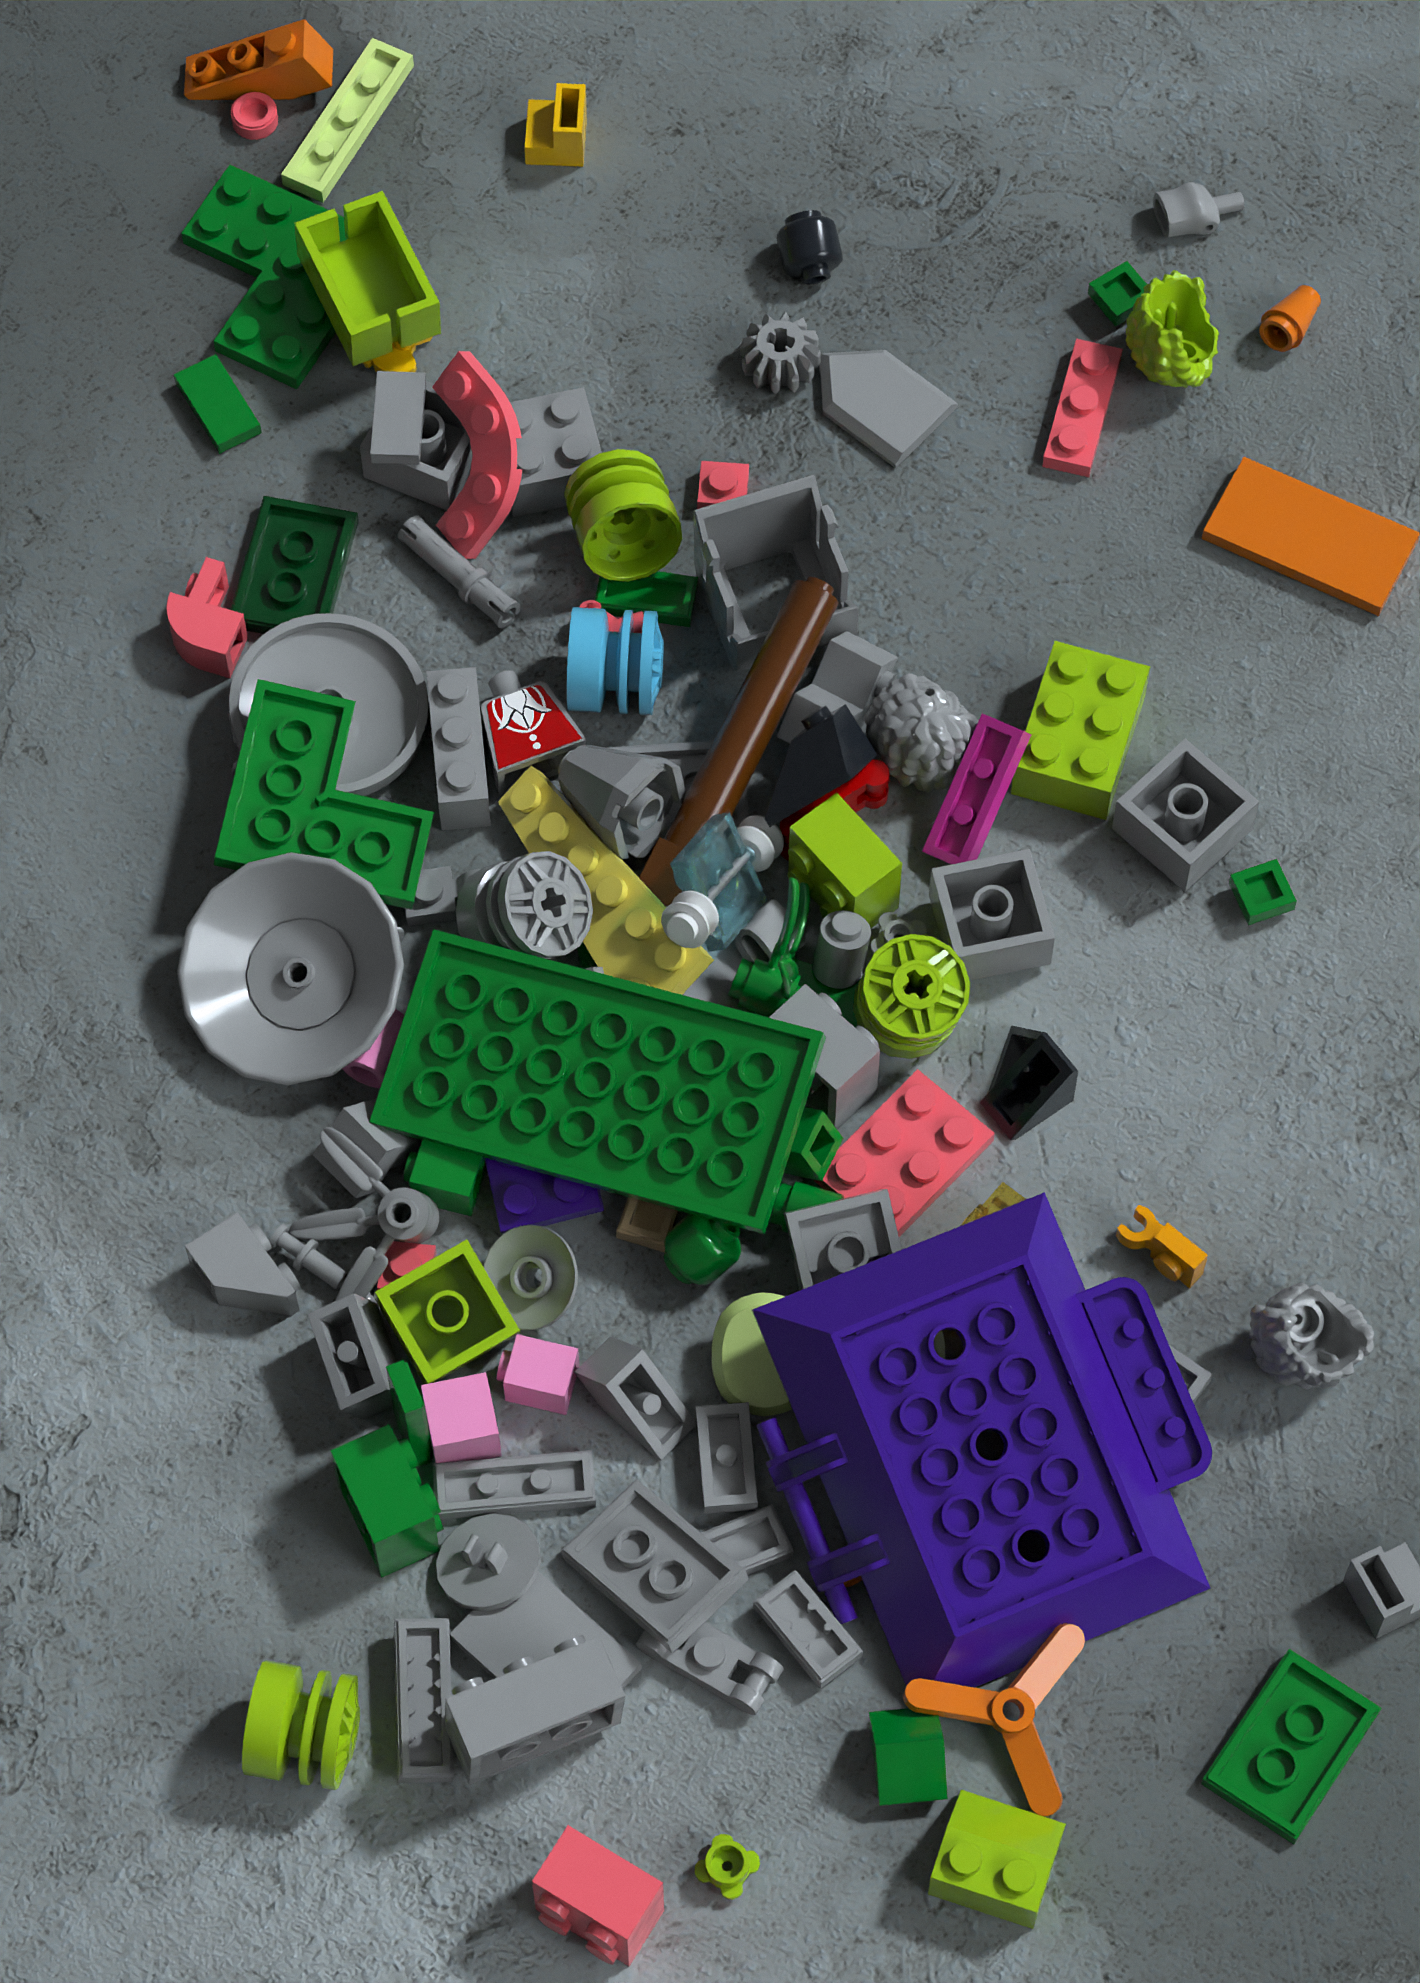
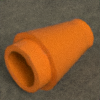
(1288, 320)

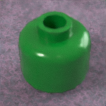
(701, 1249)

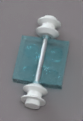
(720, 881)

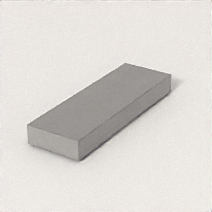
(515, 1484)

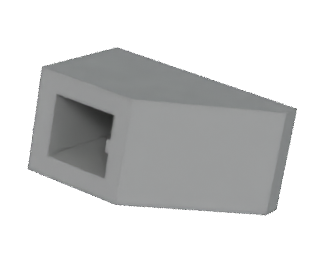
(239, 1270)

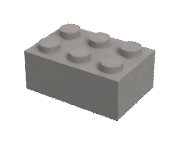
(533, 1708)

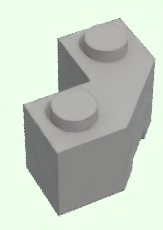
(849, 675)

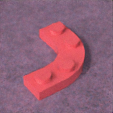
(492, 436)

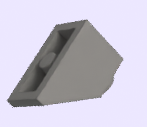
(636, 1396)

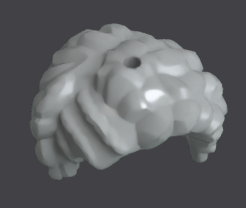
(919, 731)
(1309, 1337)

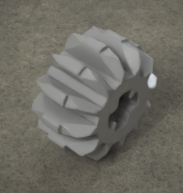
(780, 353)

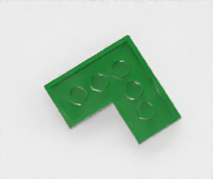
(280, 320)
(290, 803)

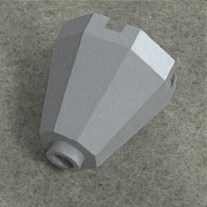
(622, 795)

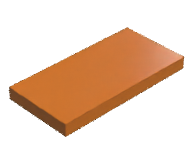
(1311, 536)

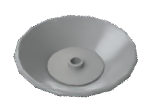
(244, 957)

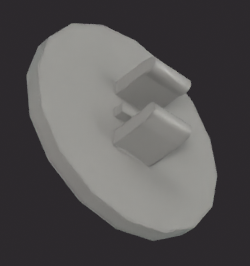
(488, 1562)

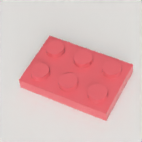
(910, 1147)

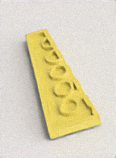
(626, 915)

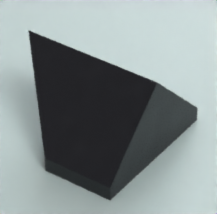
(1029, 1082)

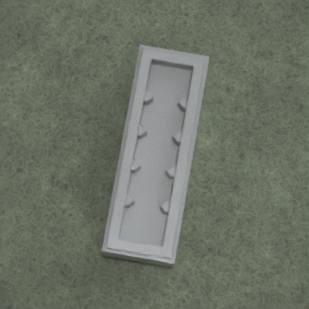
(420, 1695)

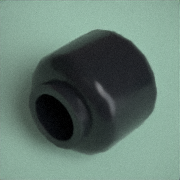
(809, 246)

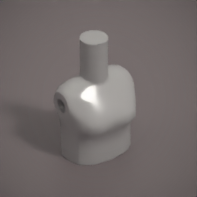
(1192, 209)
(763, 931)

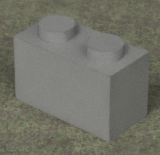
(355, 1354)

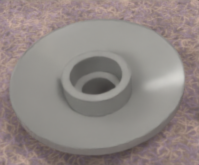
(512, 1270)

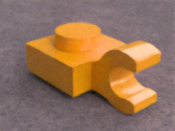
(1172, 1252)

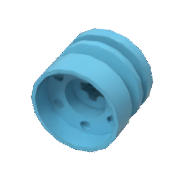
(613, 661)

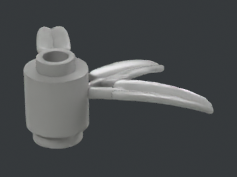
(353, 1222)

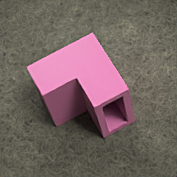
(461, 1419)

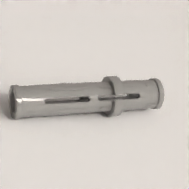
(473, 584)

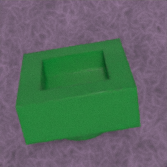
(1117, 292)
(1262, 892)

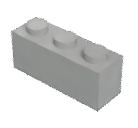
(458, 748)

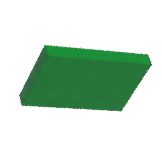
(1291, 1746)

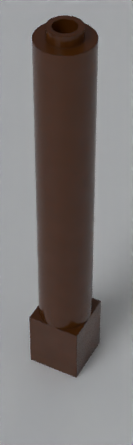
(746, 725)

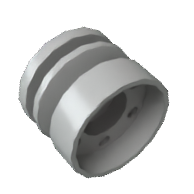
(527, 905)

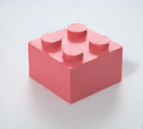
(597, 1897)

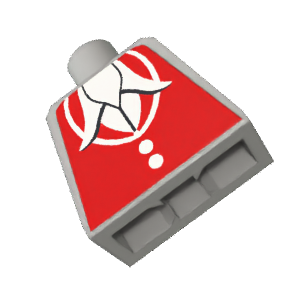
(525, 729)

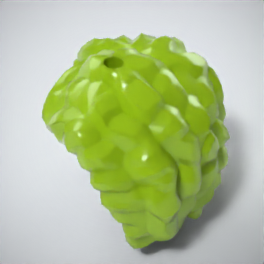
(1172, 332)

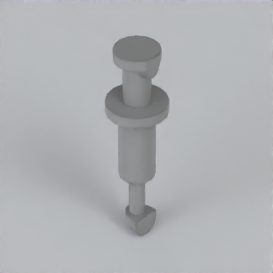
(311, 1259)

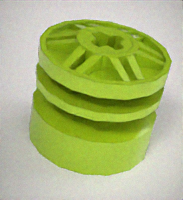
(623, 515)
(904, 1022)
(300, 1725)

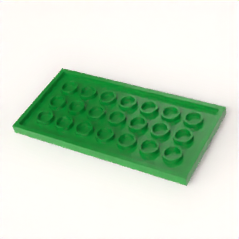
(599, 1080)

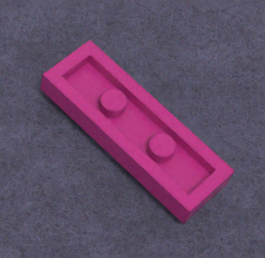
(976, 791)

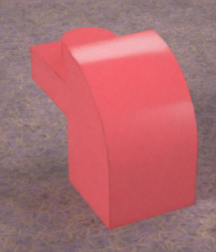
(200, 628)

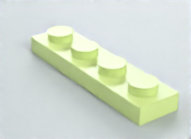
(347, 120)

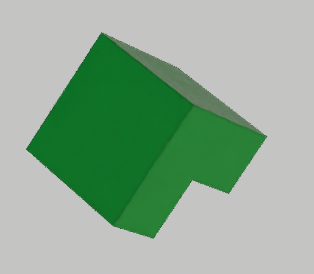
(907, 1756)

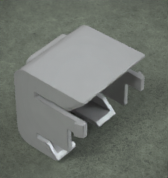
(757, 528)

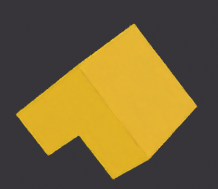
(557, 128)

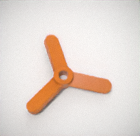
(987, 1708)

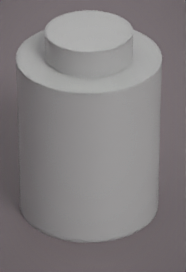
(841, 949)

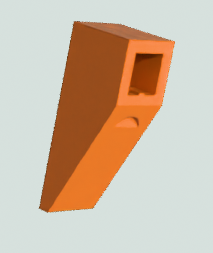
(276, 62)

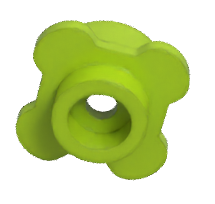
(723, 1851)

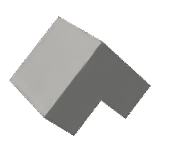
(380, 1144)
(1385, 1588)

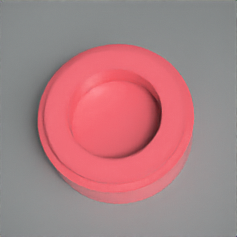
(254, 115)

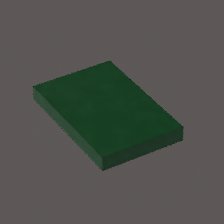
(293, 562)

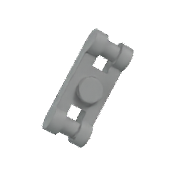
(711, 1660)

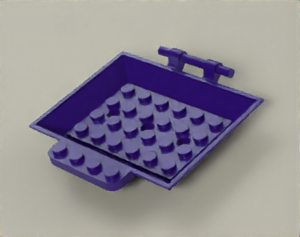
(1086, 1423)

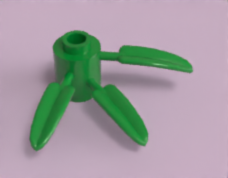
(768, 985)

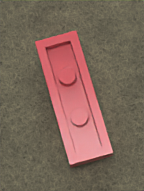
(1082, 408)

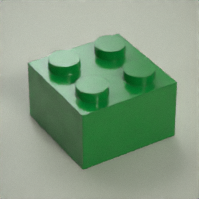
(386, 1501)

